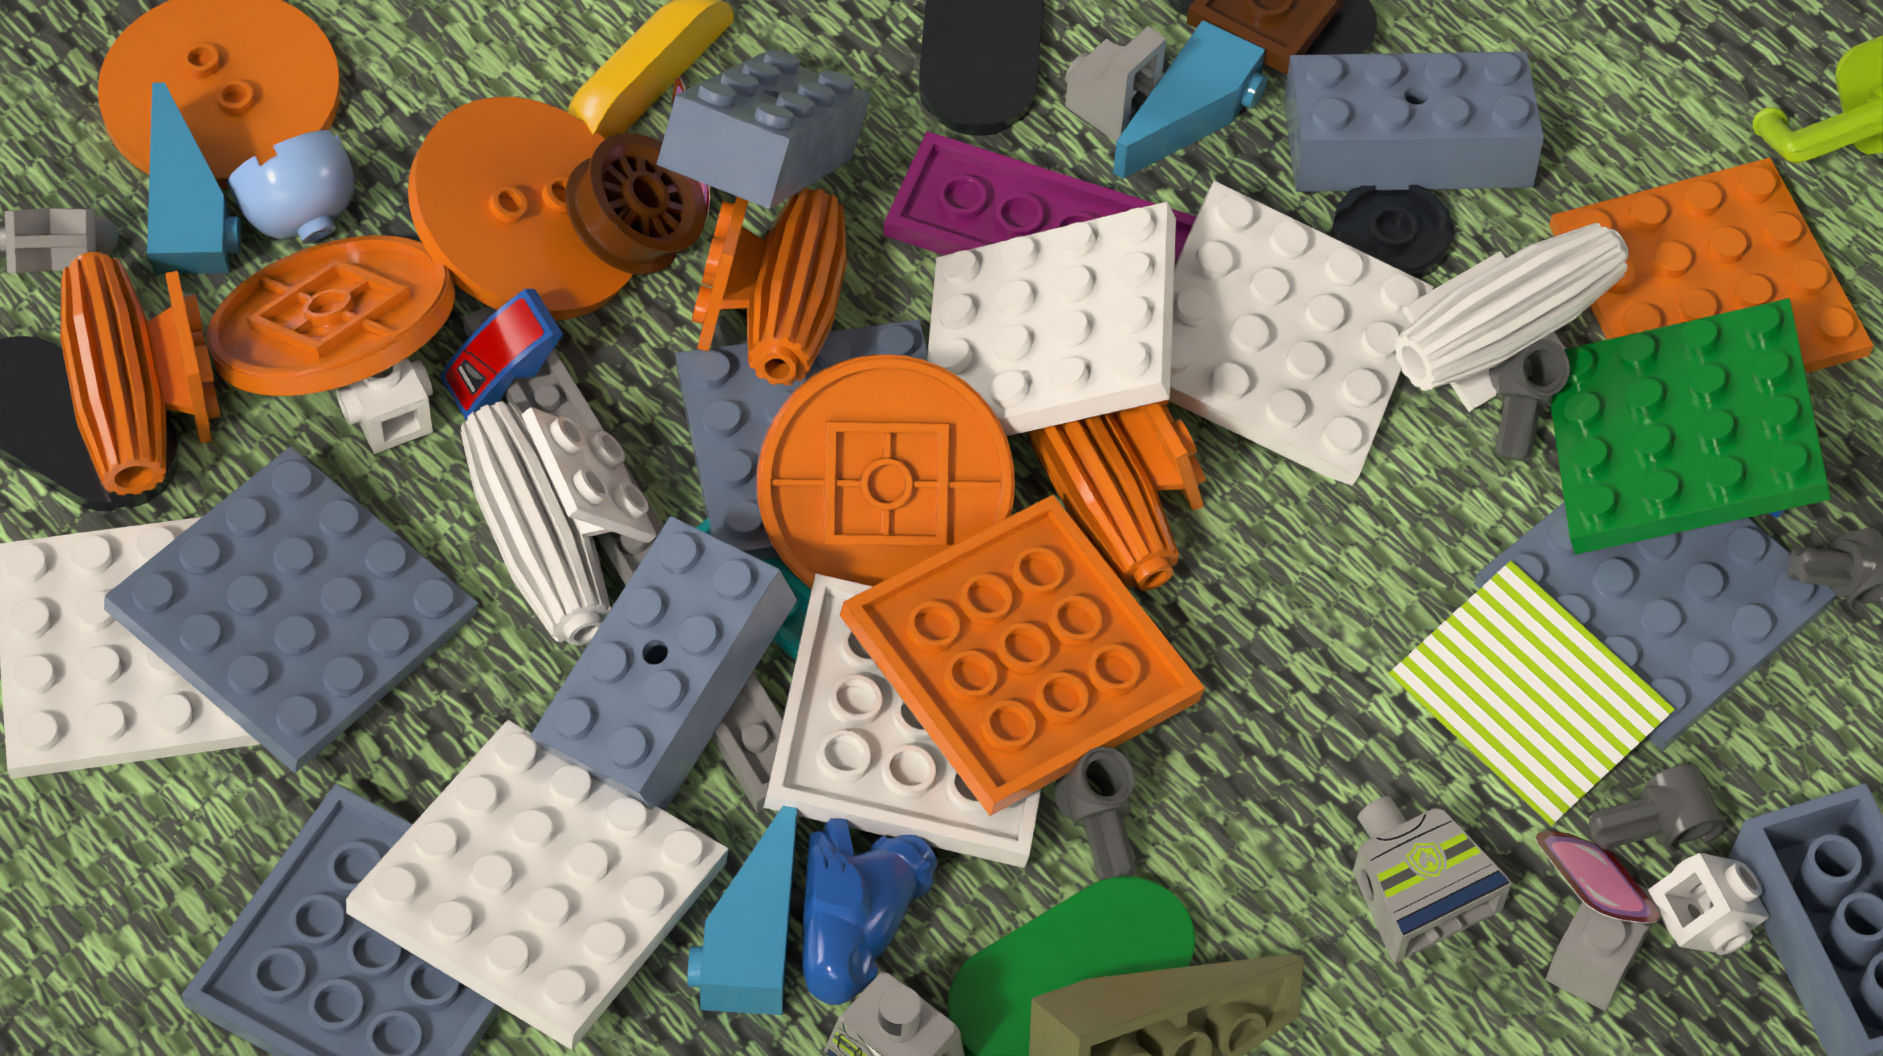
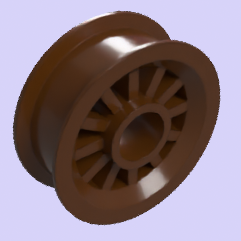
(631, 207)

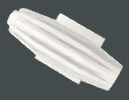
(1505, 308)
(544, 498)

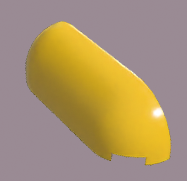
(648, 64)

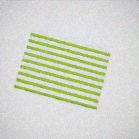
(1531, 692)

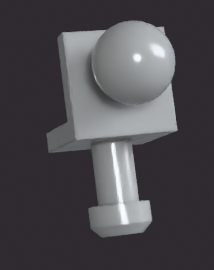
(53, 238)

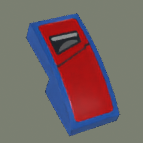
(504, 347)

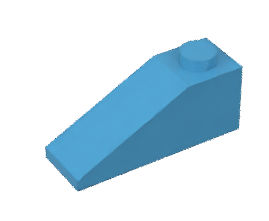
(1194, 98)
(186, 207)
(748, 929)

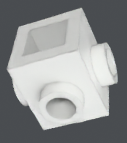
(390, 405)
(1710, 903)

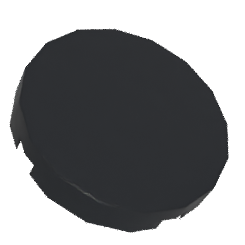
(1411, 249)

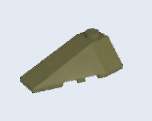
(1170, 1010)

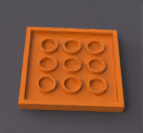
(1717, 250)
(1021, 653)

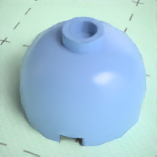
(297, 189)

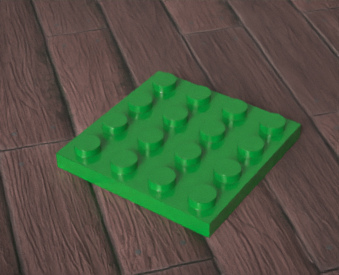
(1687, 428)

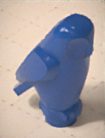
(856, 906)

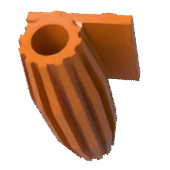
(783, 281)
(131, 370)
(1110, 480)

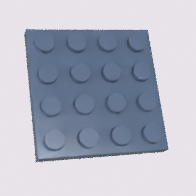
(733, 409)
(291, 608)
(1676, 608)
(316, 980)

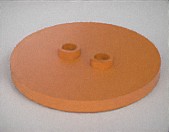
(236, 72)
(495, 206)
(330, 315)
(880, 469)

